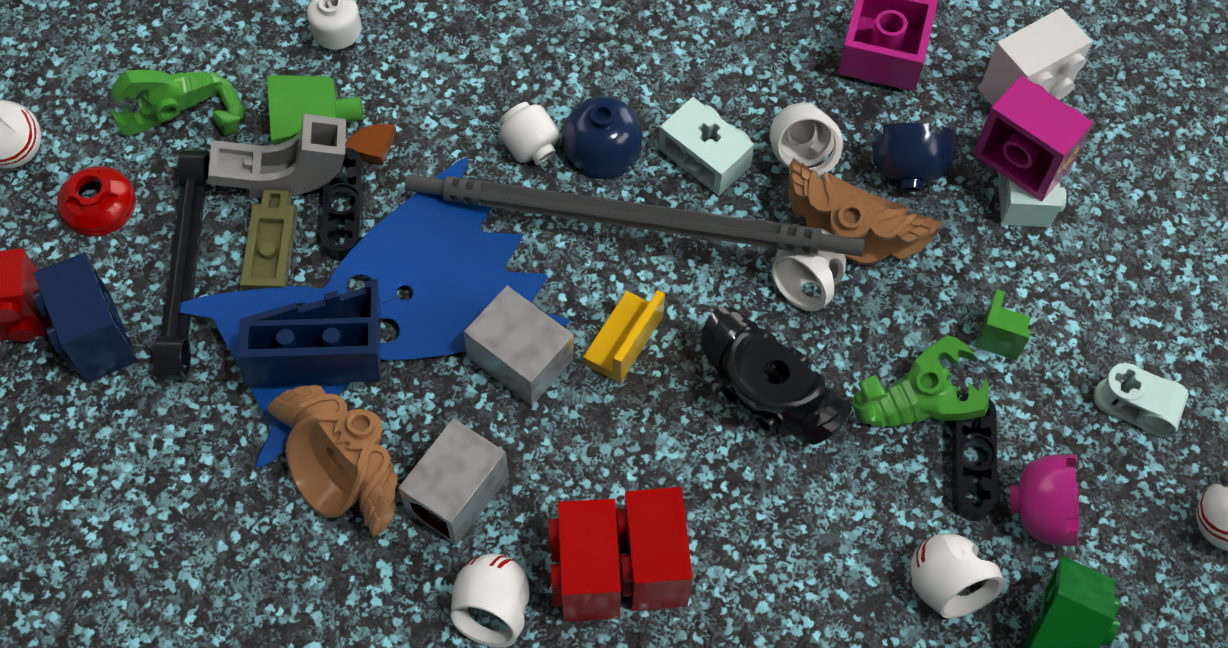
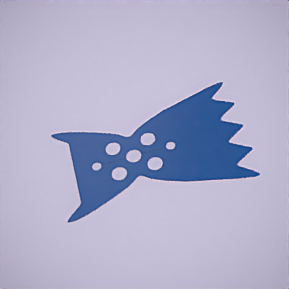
(419, 245)

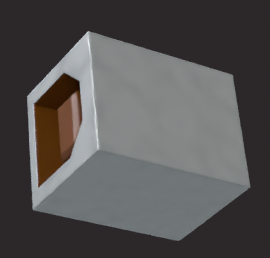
(519, 345)
(454, 481)

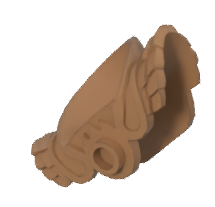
(858, 214)
(337, 456)

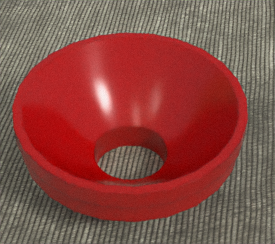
(99, 213)

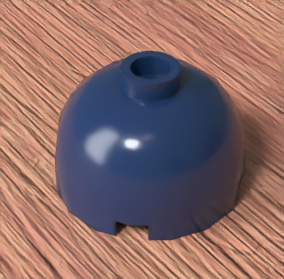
(602, 137)
(913, 154)

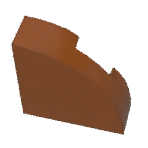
(373, 142)

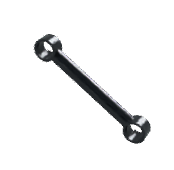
(173, 348)

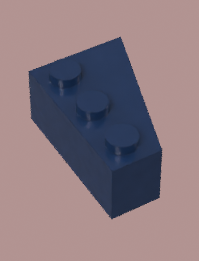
(314, 342)

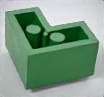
(1076, 609)

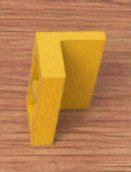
(624, 335)

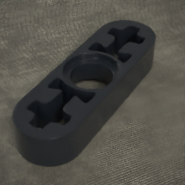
(350, 218)
(964, 473)

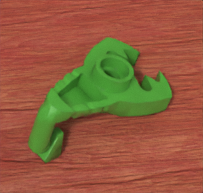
(166, 94)
(922, 392)

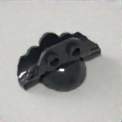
(793, 408)

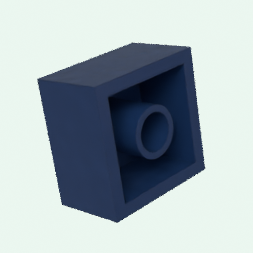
(83, 318)

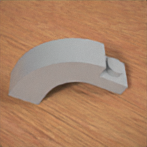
(295, 165)

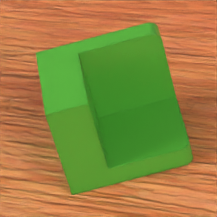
(1003, 330)

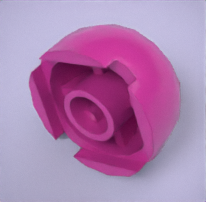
(1049, 500)

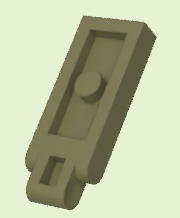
(269, 241)

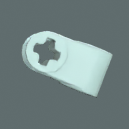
(1143, 399)

